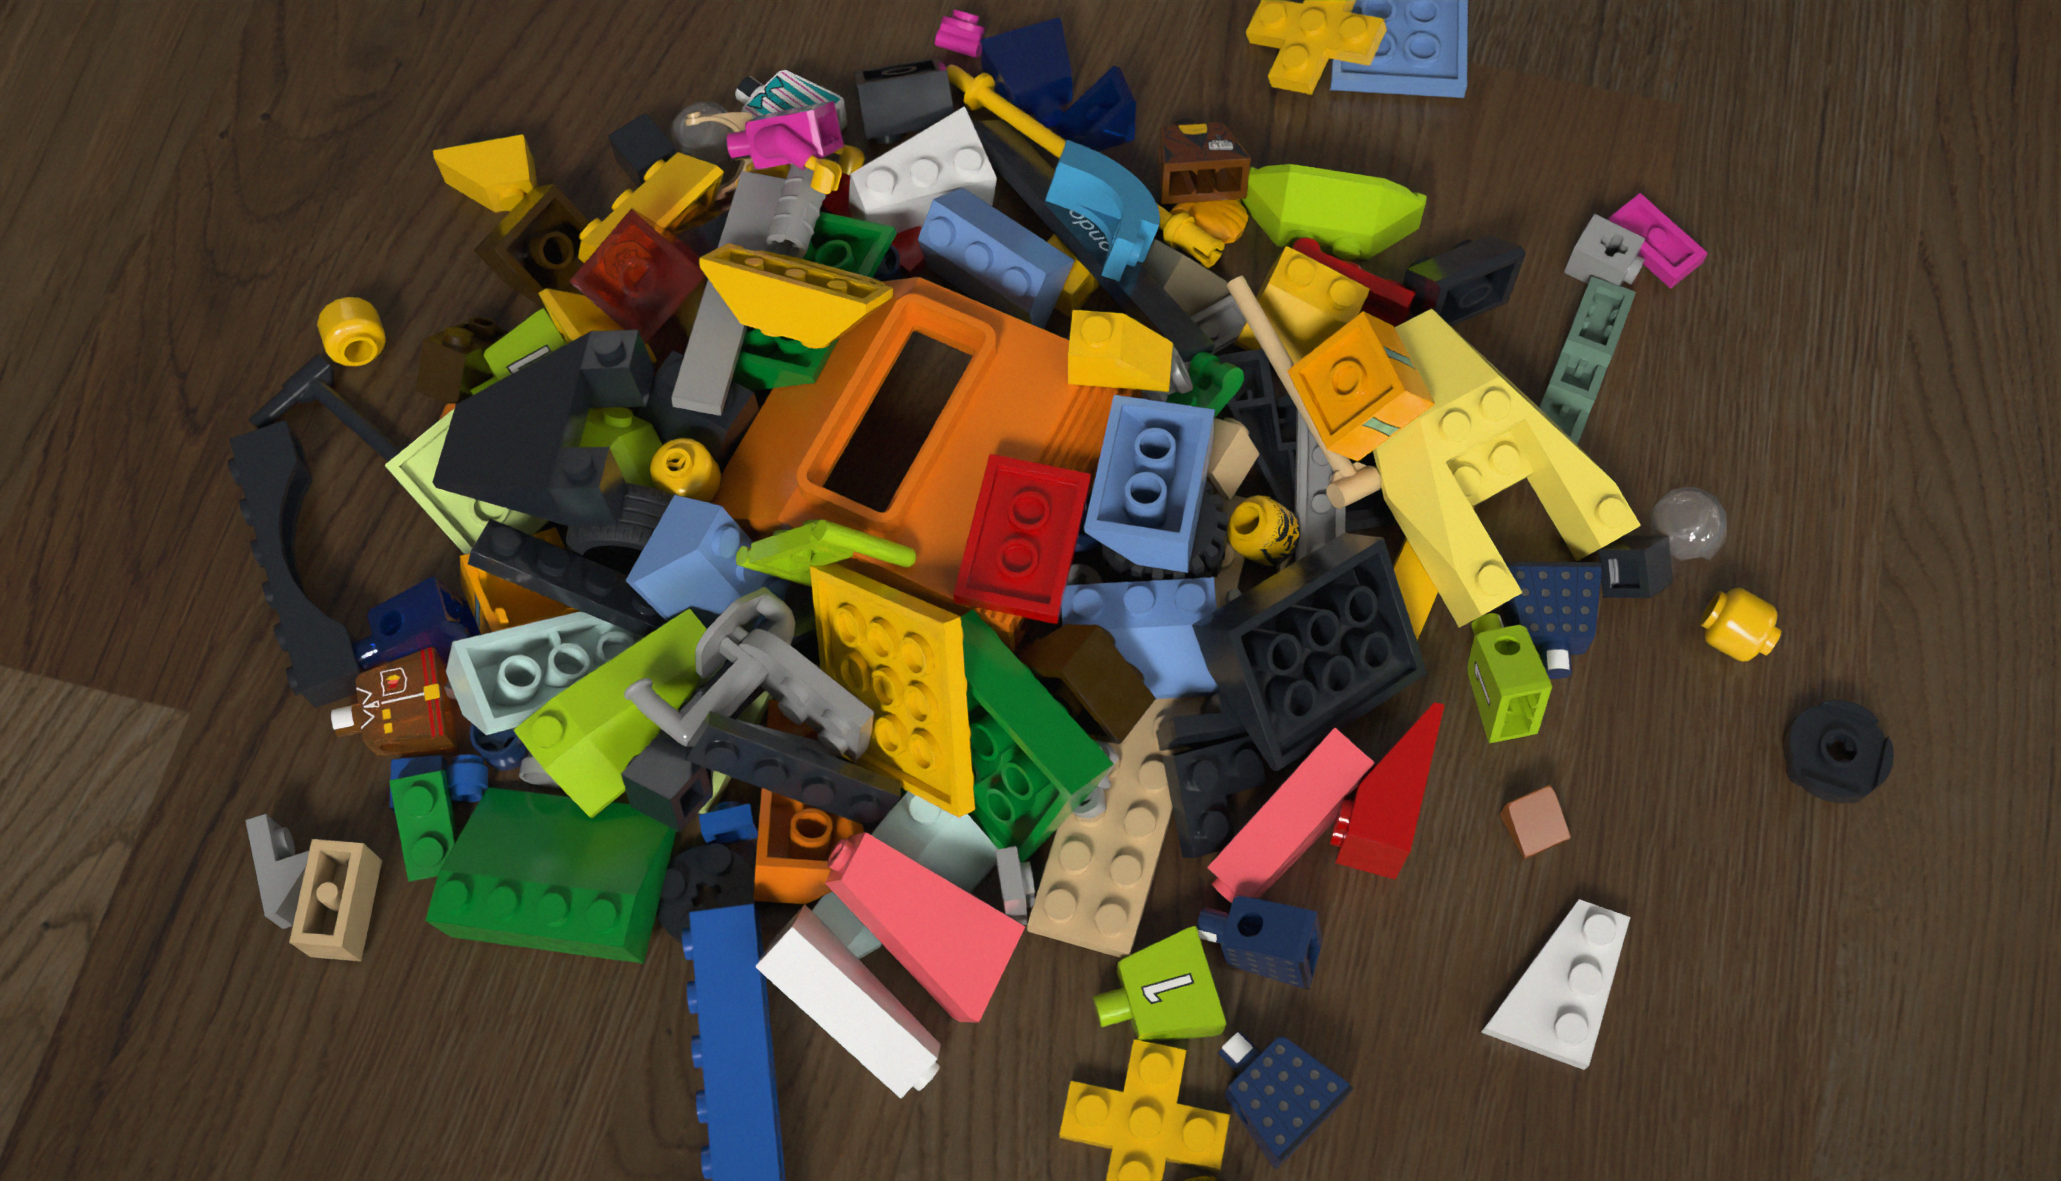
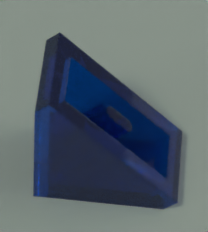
(1102, 114)

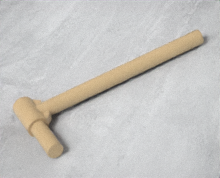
(1349, 480)

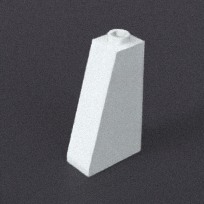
(850, 1003)

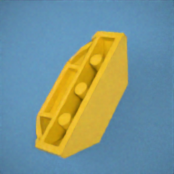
(792, 294)

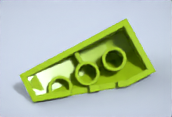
(594, 731)

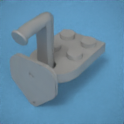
(767, 661)

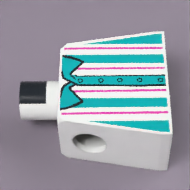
(784, 93)

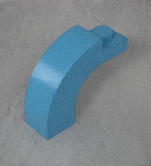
(1111, 200)

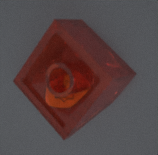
(640, 275)

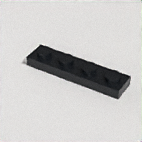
(563, 577)
(792, 770)

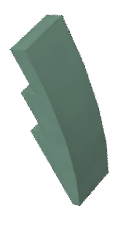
(1586, 355)

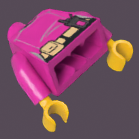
(801, 139)

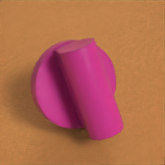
(960, 33)

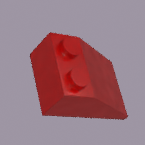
(1381, 820)

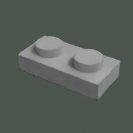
(1015, 884)

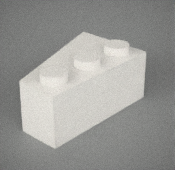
(905, 180)

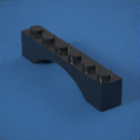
(275, 482)
(661, 779)

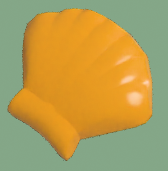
(1221, 218)

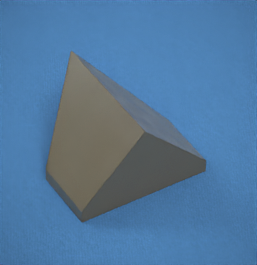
(1184, 279)

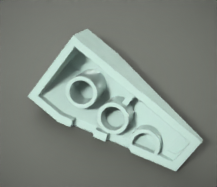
(519, 669)
(930, 837)

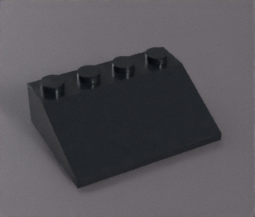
(1313, 646)

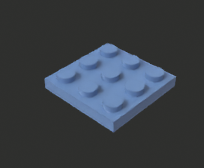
(1418, 54)

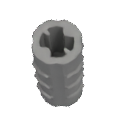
(794, 215)

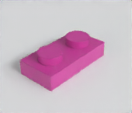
(1666, 247)

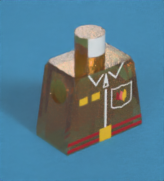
(402, 708)

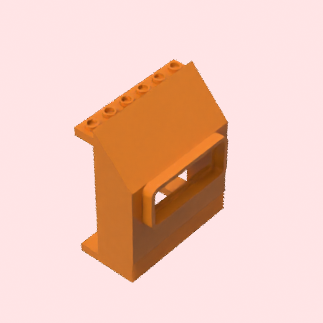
(1005, 404)

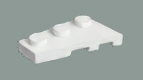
(1565, 988)

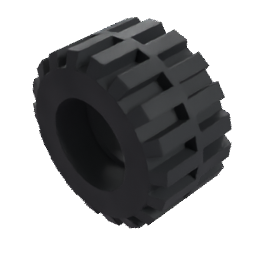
(1206, 553)

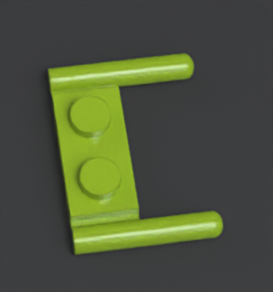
(817, 543)

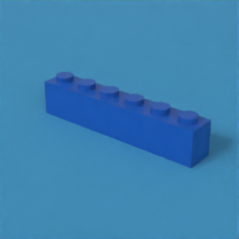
(734, 1046)

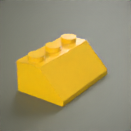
(669, 197)

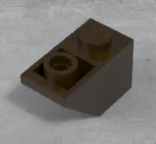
(455, 361)

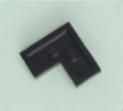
(1199, 787)

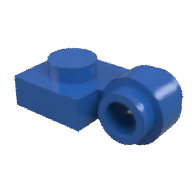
(465, 777)

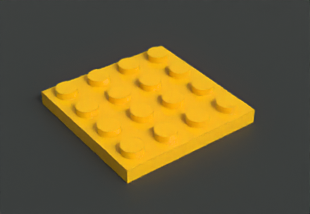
(910, 671)

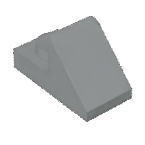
(277, 868)

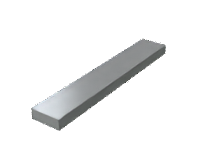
(716, 331)

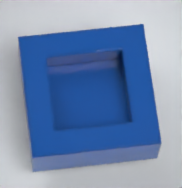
(729, 823)

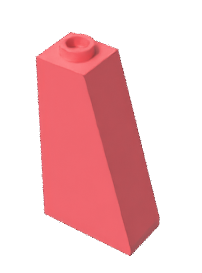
(1291, 819)
(927, 923)

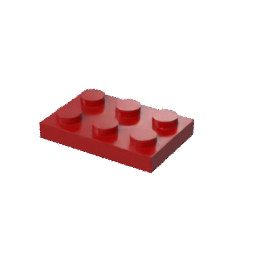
(1022, 538)

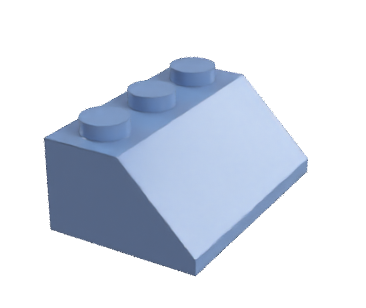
(993, 257)
(1151, 481)
(694, 563)
(1152, 628)

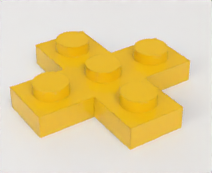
(1310, 36)
(1145, 1121)

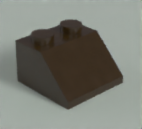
(537, 244)
(1090, 680)

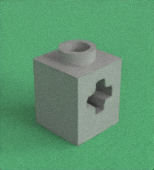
(1606, 253)

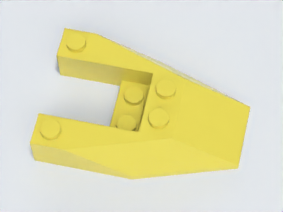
(1471, 448)

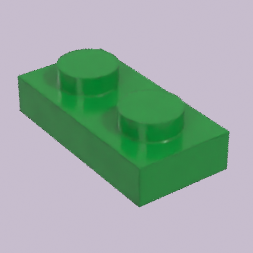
(424, 822)

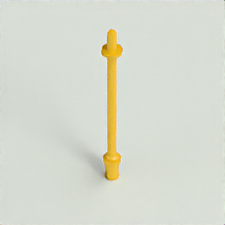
(1178, 229)

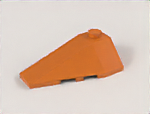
(795, 837)

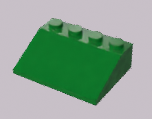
(785, 362)
(1025, 747)
(553, 877)

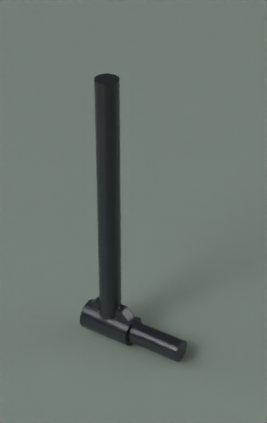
(312, 383)

